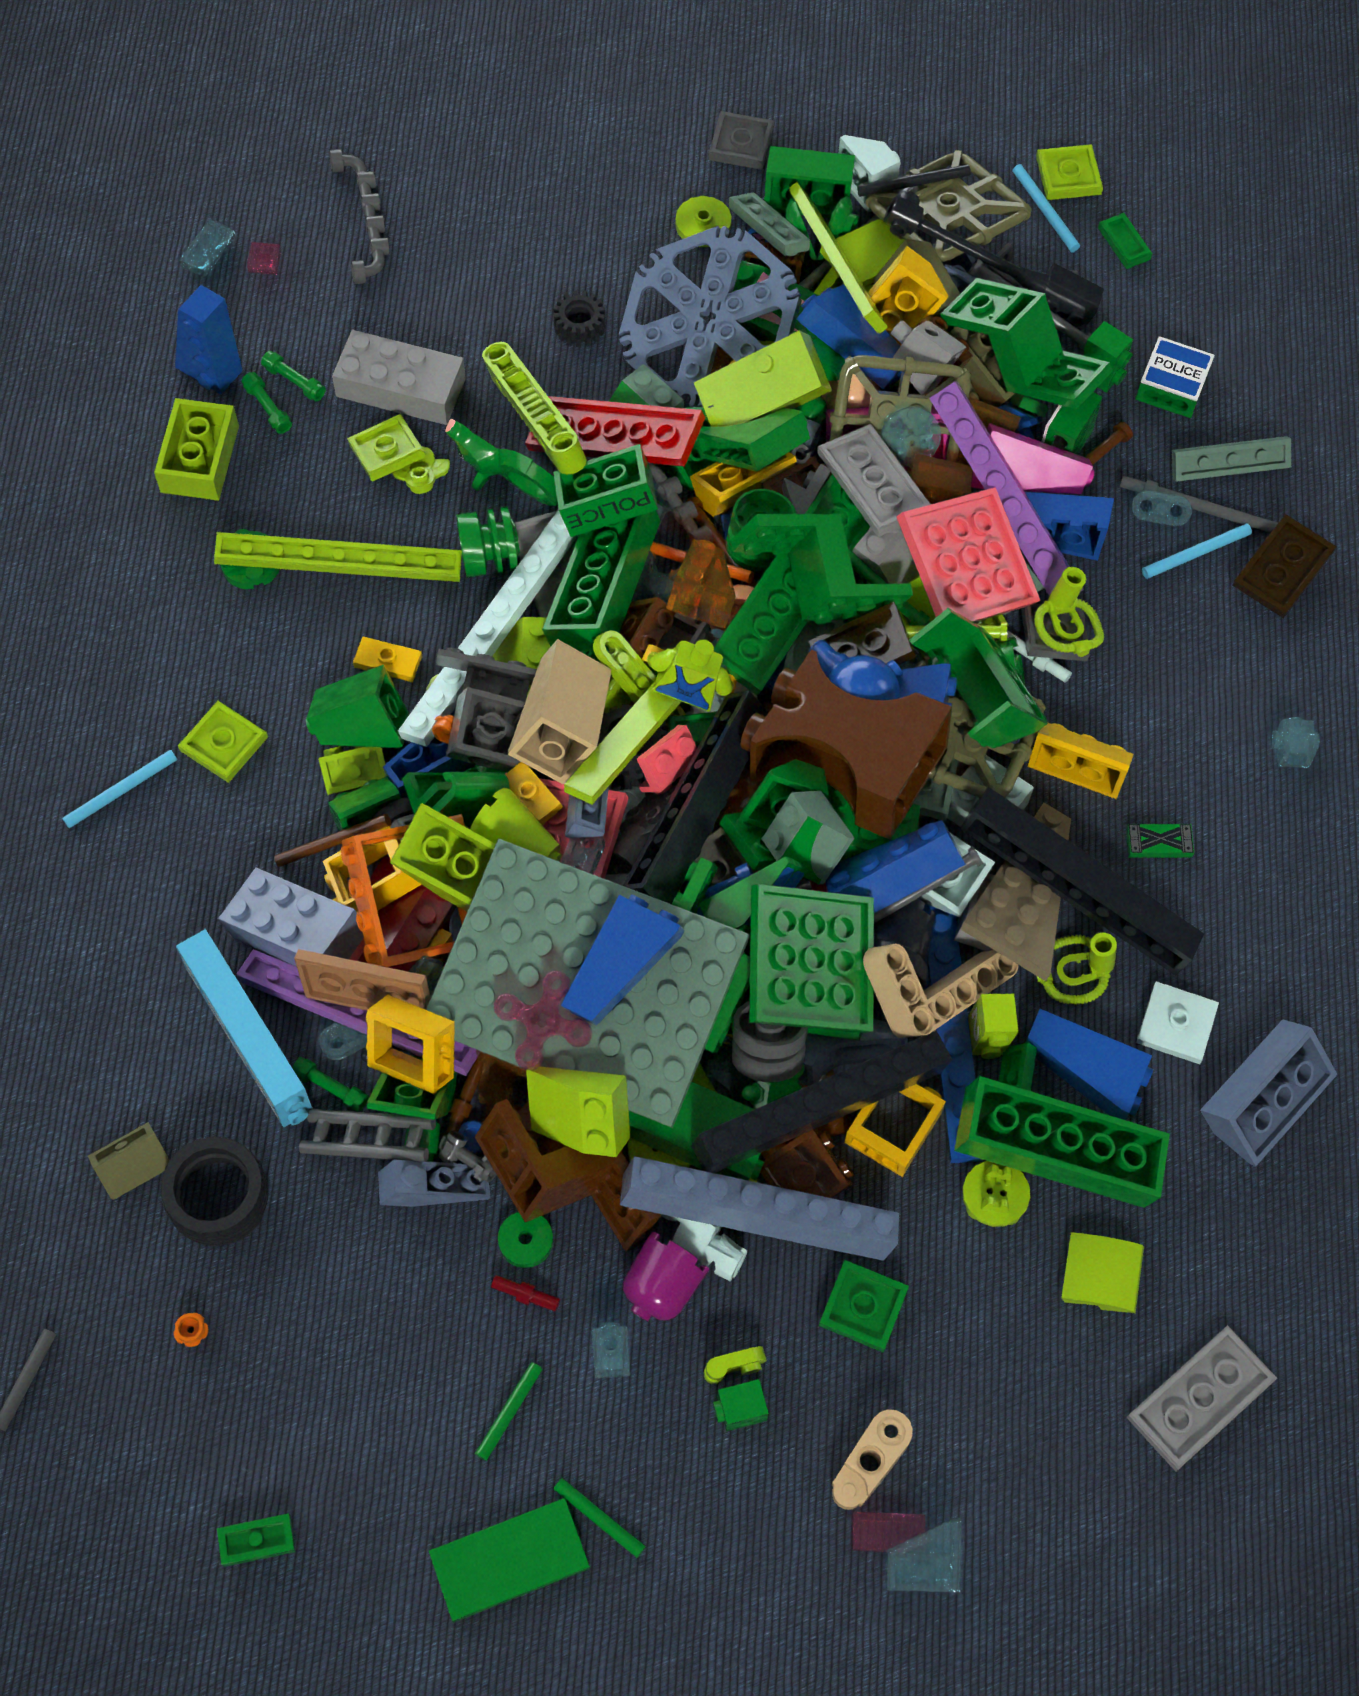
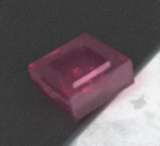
(263, 258)

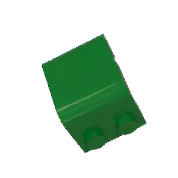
(454, 791)

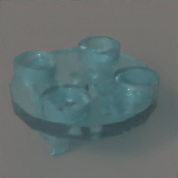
(925, 433)

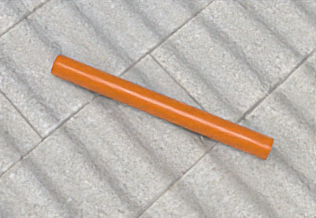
(679, 555)

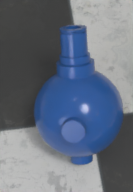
(861, 674)

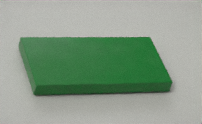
(508, 1560)

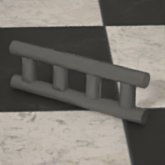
(354, 1121)

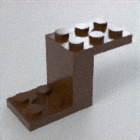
(558, 1178)

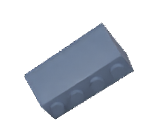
(1269, 1091)

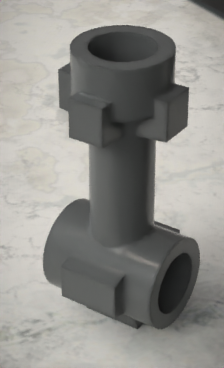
(453, 1148)

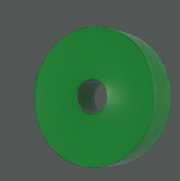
(525, 1254)

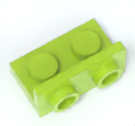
(351, 768)

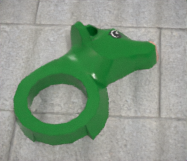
(510, 464)

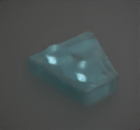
(927, 1561)

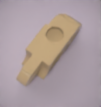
(853, 1482)

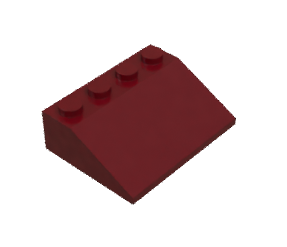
(410, 920)

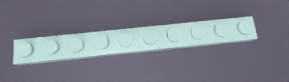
(491, 628)

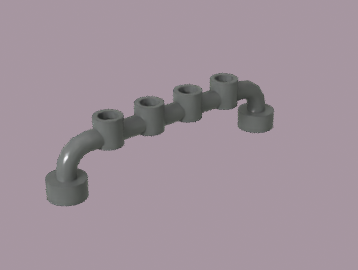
(370, 203)
(683, 512)

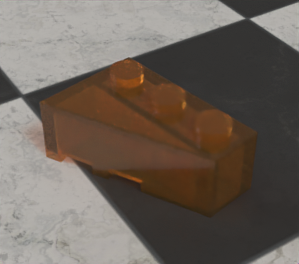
(703, 585)

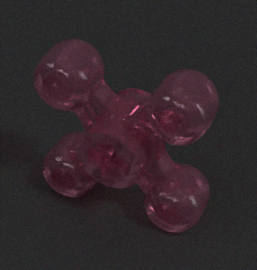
(530, 1016)

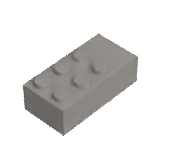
(399, 377)

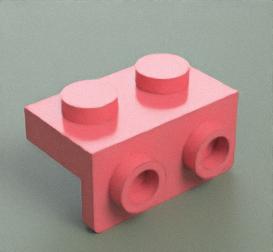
(666, 760)

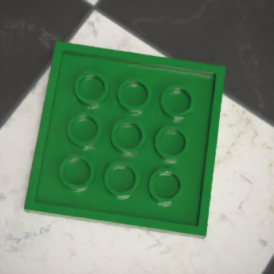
(810, 959)

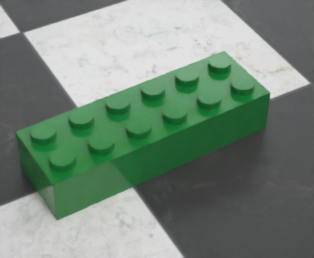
(600, 581)
(1062, 1142)

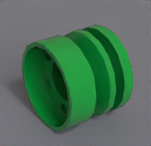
(745, 508)
(487, 542)

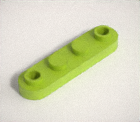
(626, 666)

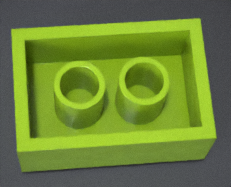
(196, 449)

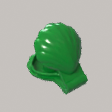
(841, 223)

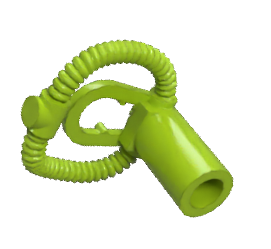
(1064, 600)
(1100, 960)

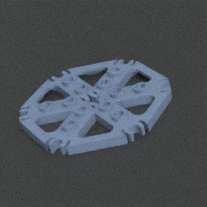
(717, 292)

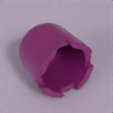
(662, 1279)

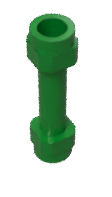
(255, 386)
(311, 388)
(353, 1098)

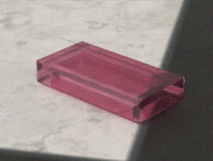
(884, 1530)

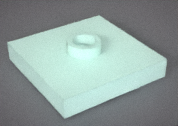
(1177, 1022)

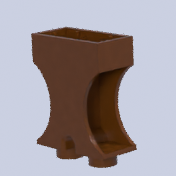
(869, 748)

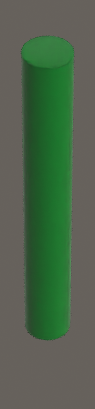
(508, 1411)
(599, 1517)

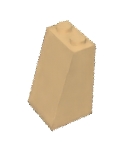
(561, 712)

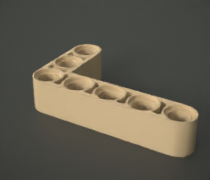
(919, 1011)

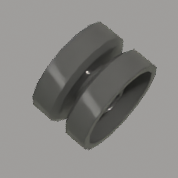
(766, 1050)

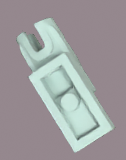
(708, 1246)

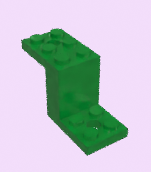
(1026, 343)
(818, 565)
(699, 878)

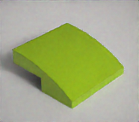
(1103, 1272)

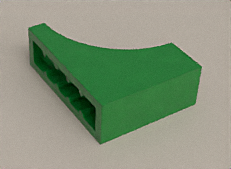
(754, 442)

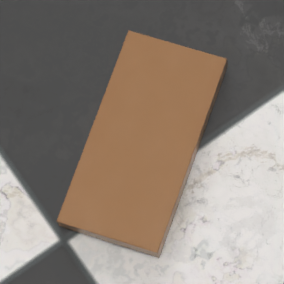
(357, 982)

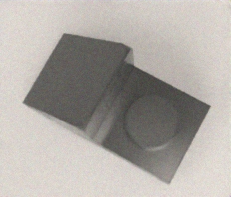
(801, 497)

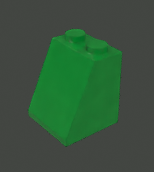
(358, 711)

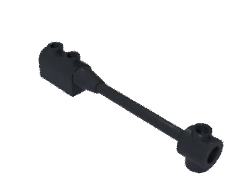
(1062, 288)

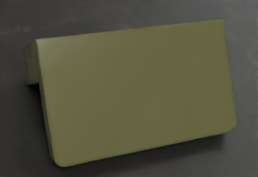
(129, 1161)

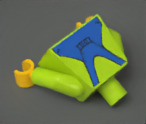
(690, 673)

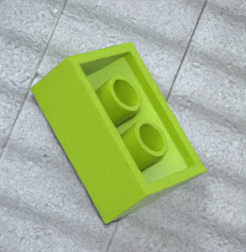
(524, 643)

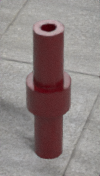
(525, 1293)

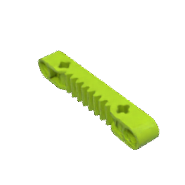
(534, 408)

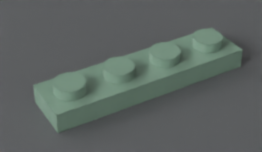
(769, 224)
(1231, 458)

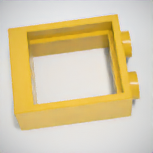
(384, 891)
(433, 1029)
(884, 1151)

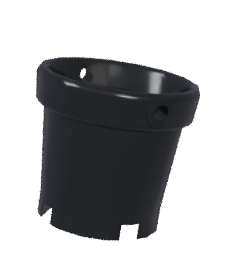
(912, 930)

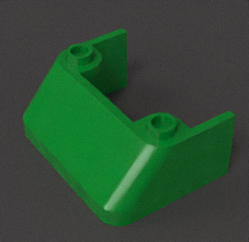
(983, 679)

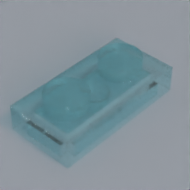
(207, 248)

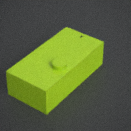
(764, 382)

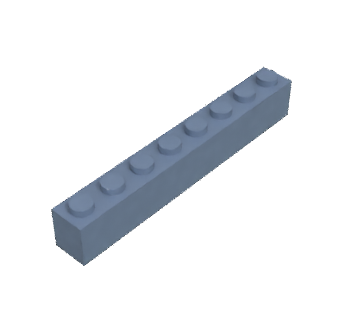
(759, 1208)

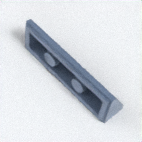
(585, 818)

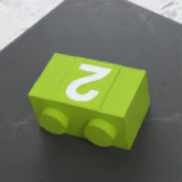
(992, 1024)

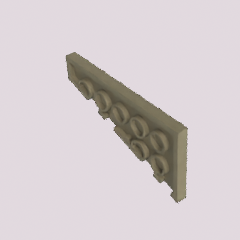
(1018, 912)

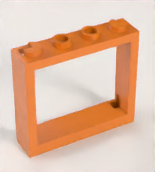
(367, 915)

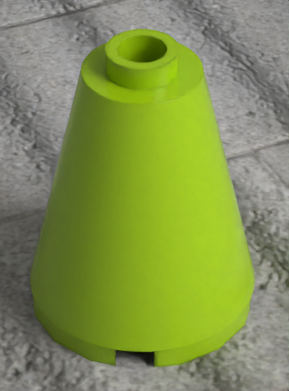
(514, 823)

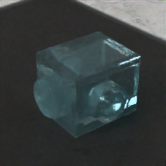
(1295, 742)
(610, 1362)

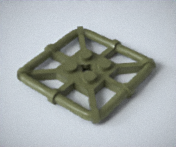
(957, 204)
(884, 402)
(972, 753)

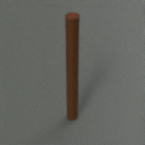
(331, 840)

